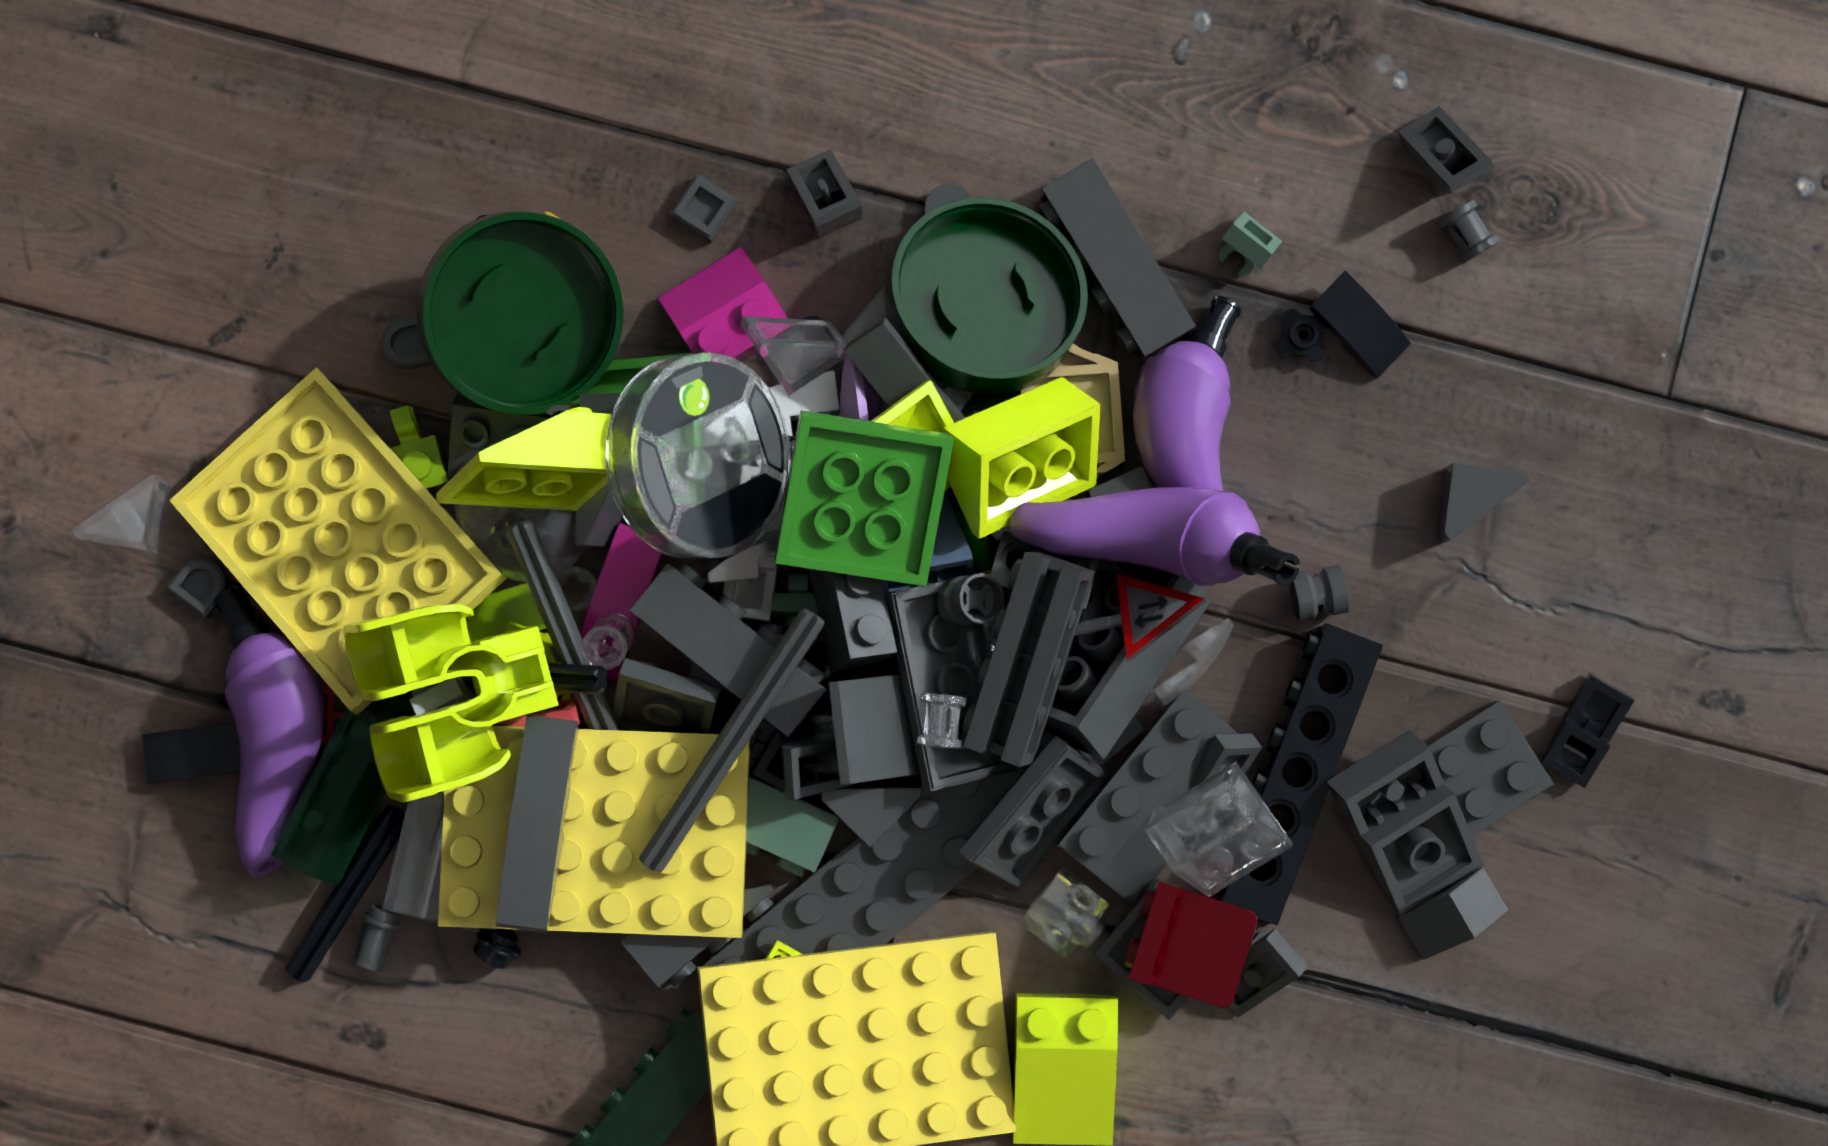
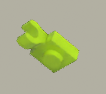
(419, 454)

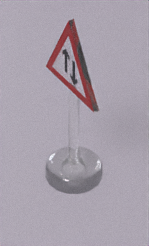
(1145, 614)

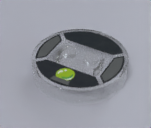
(698, 456)

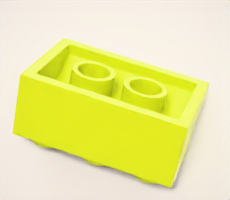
(1023, 452)

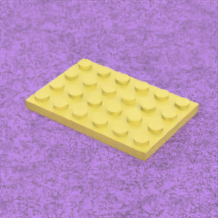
(330, 528)
(614, 806)
(859, 1046)

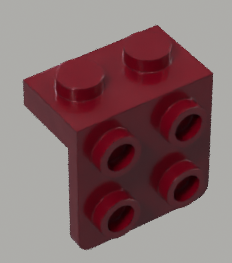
(1191, 945)

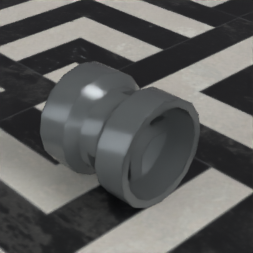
(1319, 593)
(981, 601)

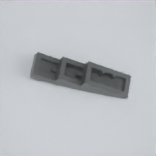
(536, 824)

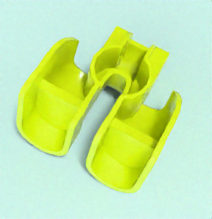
(458, 741)

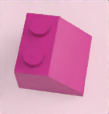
(713, 302)

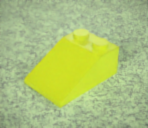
(540, 468)
(1065, 1068)

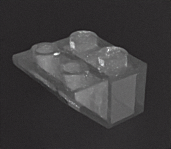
(1217, 831)

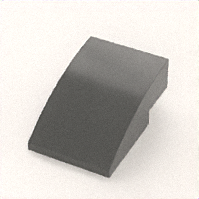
(1405, 821)

